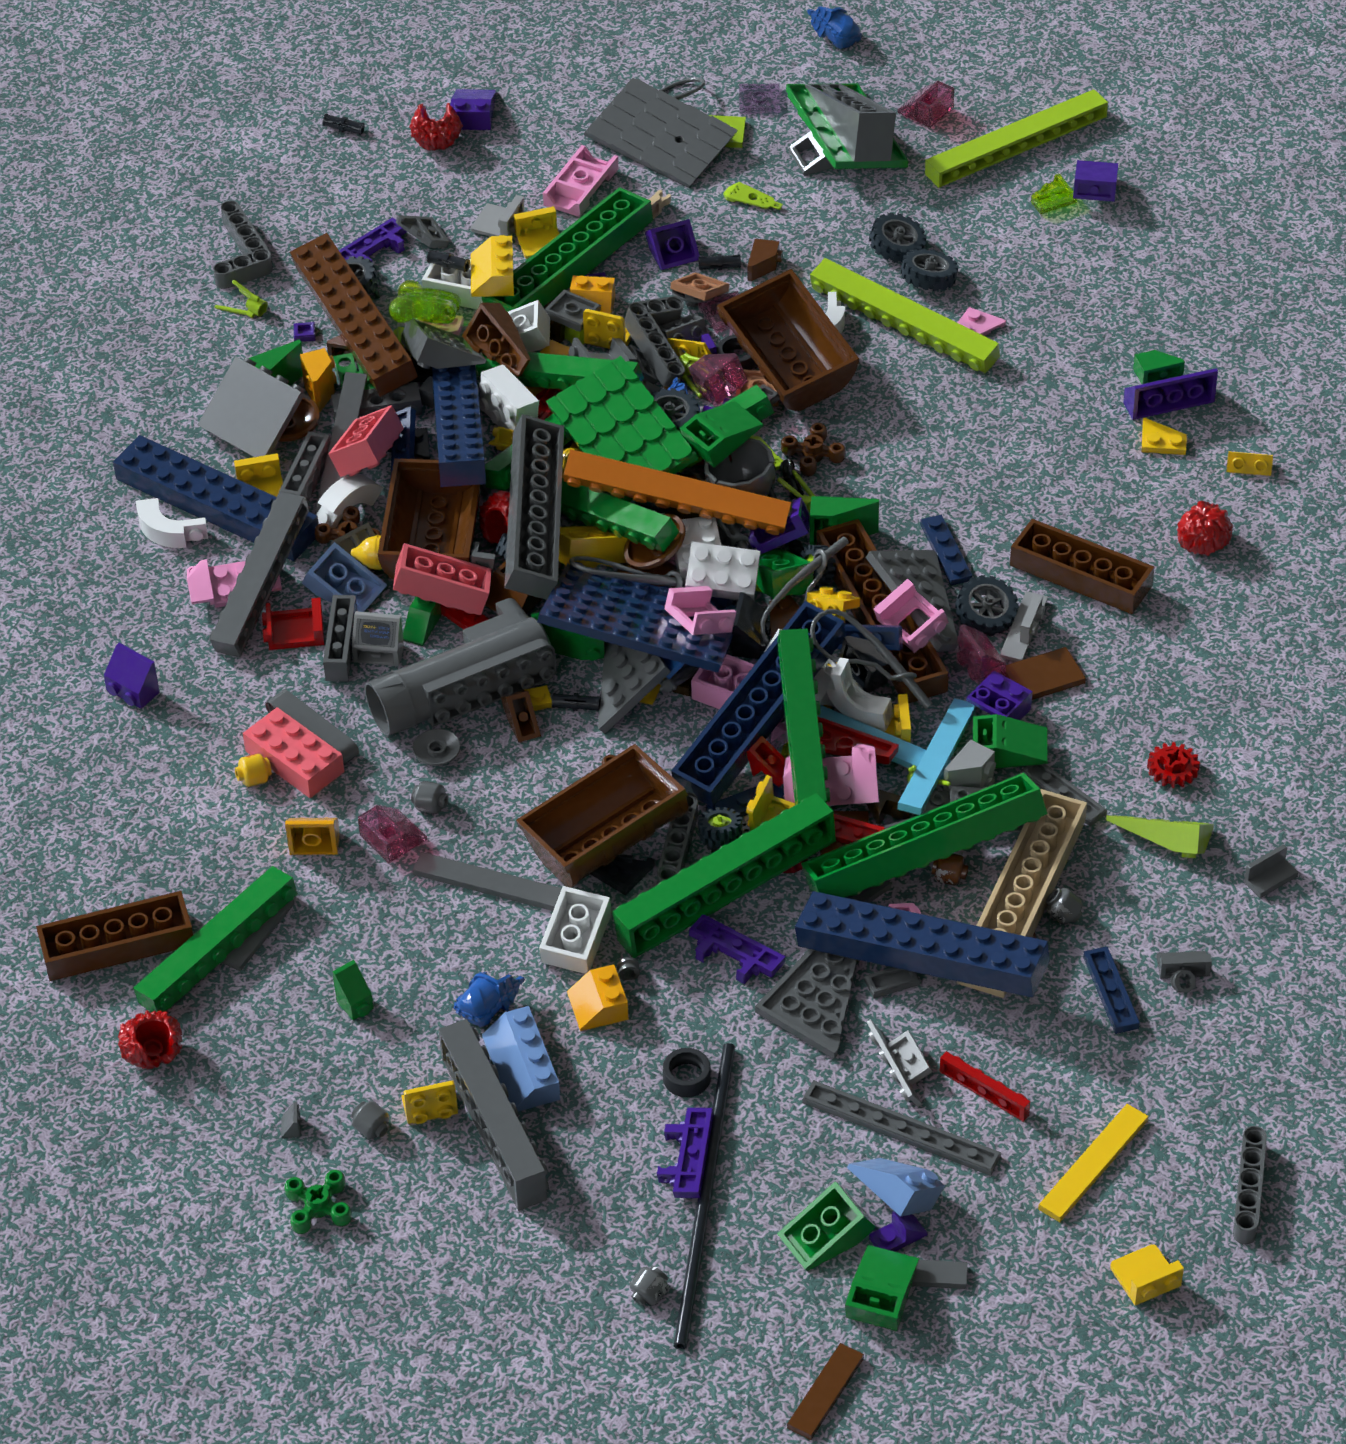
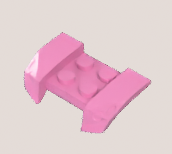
(215, 582)
(849, 777)

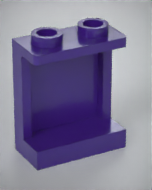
(1095, 180)
(796, 526)

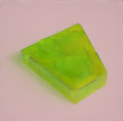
(1053, 196)

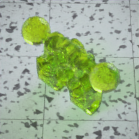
(424, 304)

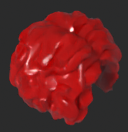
(433, 133)
(494, 516)
(1204, 529)
(150, 1039)

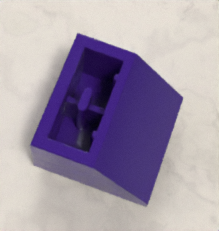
(1002, 697)

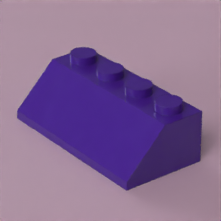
(1171, 394)

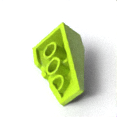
(1177, 836)

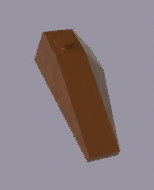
(497, 337)

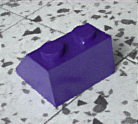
(673, 244)
(131, 677)

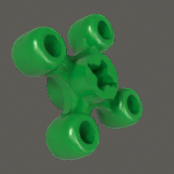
(318, 1201)

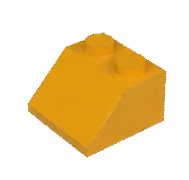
(596, 289)
(318, 376)
(312, 836)
(598, 999)

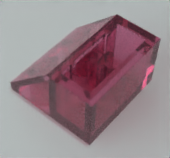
(929, 104)
(718, 376)
(978, 654)
(389, 832)

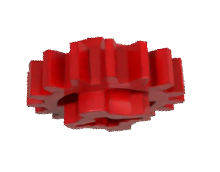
(1173, 765)

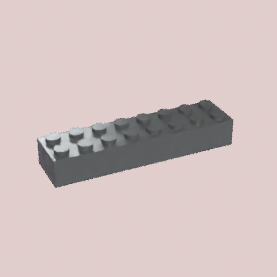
(494, 1114)

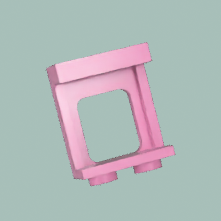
(695, 602)
(901, 604)

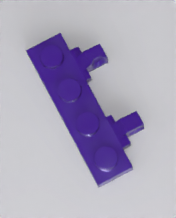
(384, 235)
(752, 955)
(694, 1139)

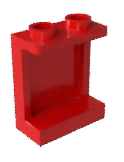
(294, 627)

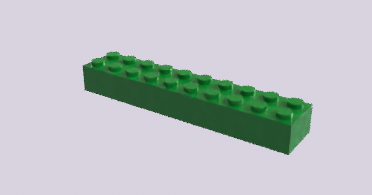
(578, 249)
(926, 838)
(724, 875)

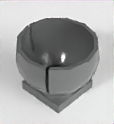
(749, 470)

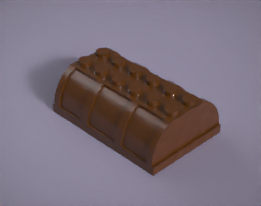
(790, 340)
(426, 514)
(603, 815)

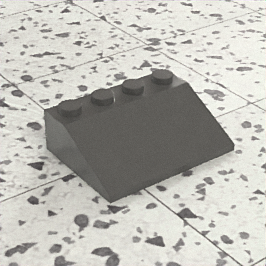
(437, 347)

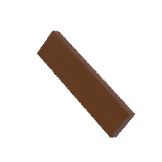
(825, 1391)

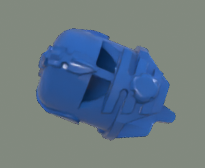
(835, 26)
(487, 997)

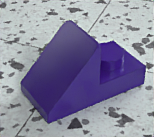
(899, 1233)

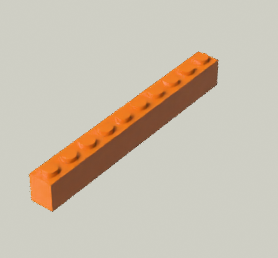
(676, 492)

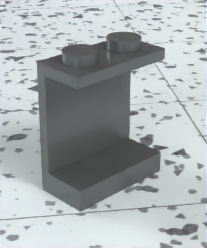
(617, 349)

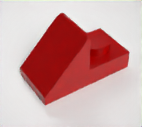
(766, 758)

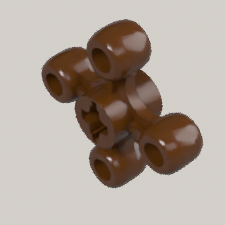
(813, 449)
(350, 517)

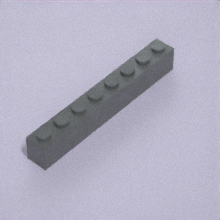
(259, 574)

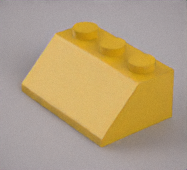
(493, 268)
(592, 543)

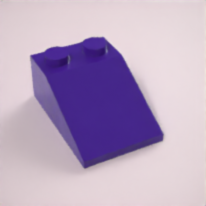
(474, 108)

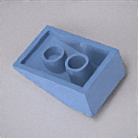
(343, 575)
(899, 1185)

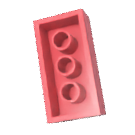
(366, 441)
(442, 579)
(294, 752)

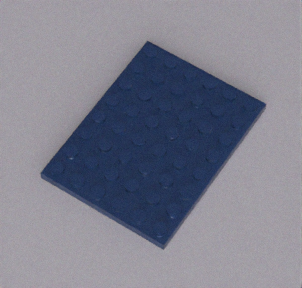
(630, 617)

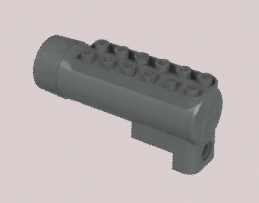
(494, 661)

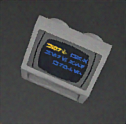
(377, 638)

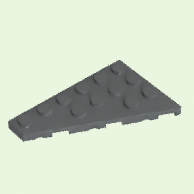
(924, 572)
(625, 681)
(812, 999)

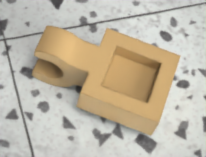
(659, 202)

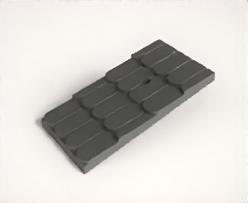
(660, 132)

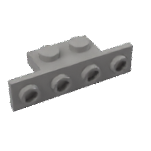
(1024, 626)
(905, 1059)

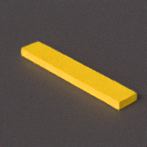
(1093, 1163)

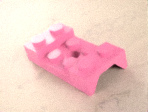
(572, 192)

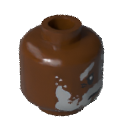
(950, 869)

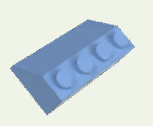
(522, 1059)

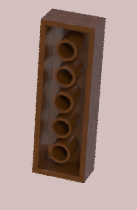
(1082, 566)
(114, 935)

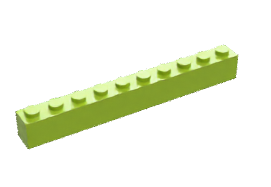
(1016, 138)
(905, 315)

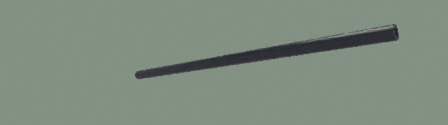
(703, 1202)

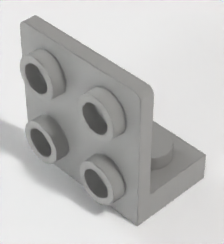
(498, 220)

